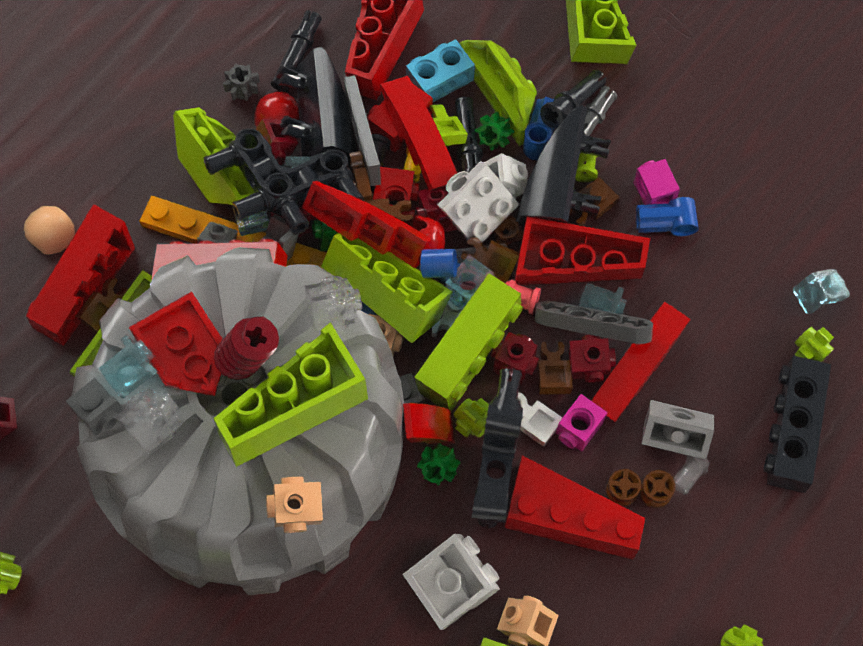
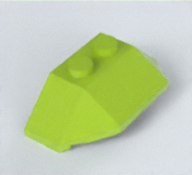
(502, 84)
(200, 137)

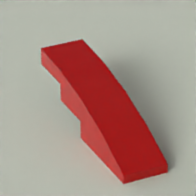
(419, 131)
(366, 222)
(640, 362)
(428, 424)

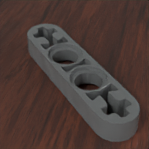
(594, 322)

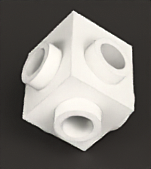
(510, 172)

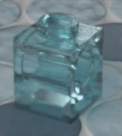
(468, 271)

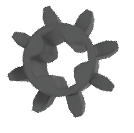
(241, 82)

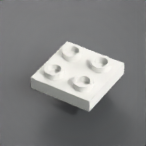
(477, 202)

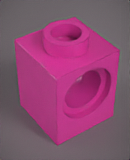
(656, 183)
(584, 411)

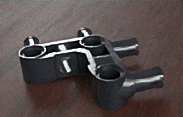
(255, 159)
(498, 451)

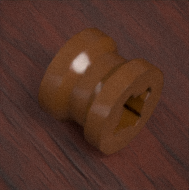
(626, 481)
(661, 483)

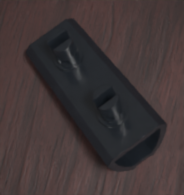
(322, 106)
(551, 184)

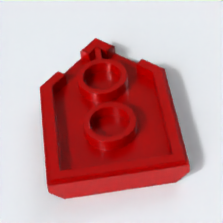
(182, 345)

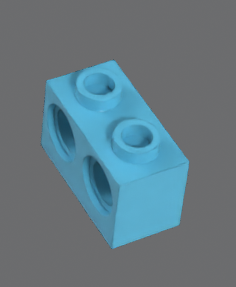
(443, 77)

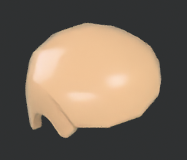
(49, 229)

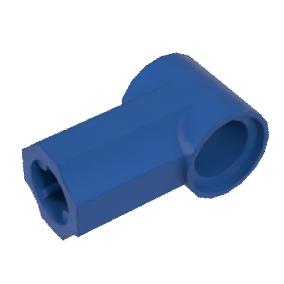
(537, 131)
(676, 216)
(439, 264)

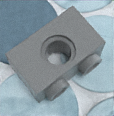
(678, 429)

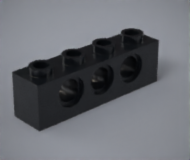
(813, 380)

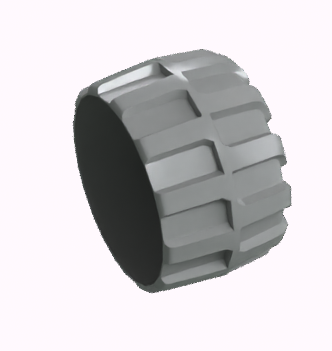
(186, 496)

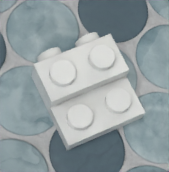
(452, 580)

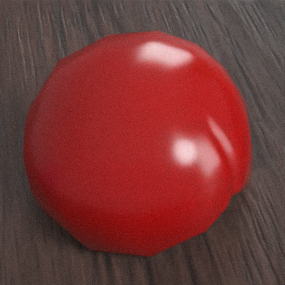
(276, 106)
(432, 229)

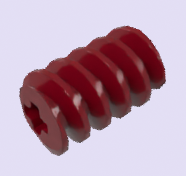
(246, 348)

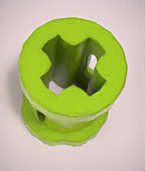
(591, 173)

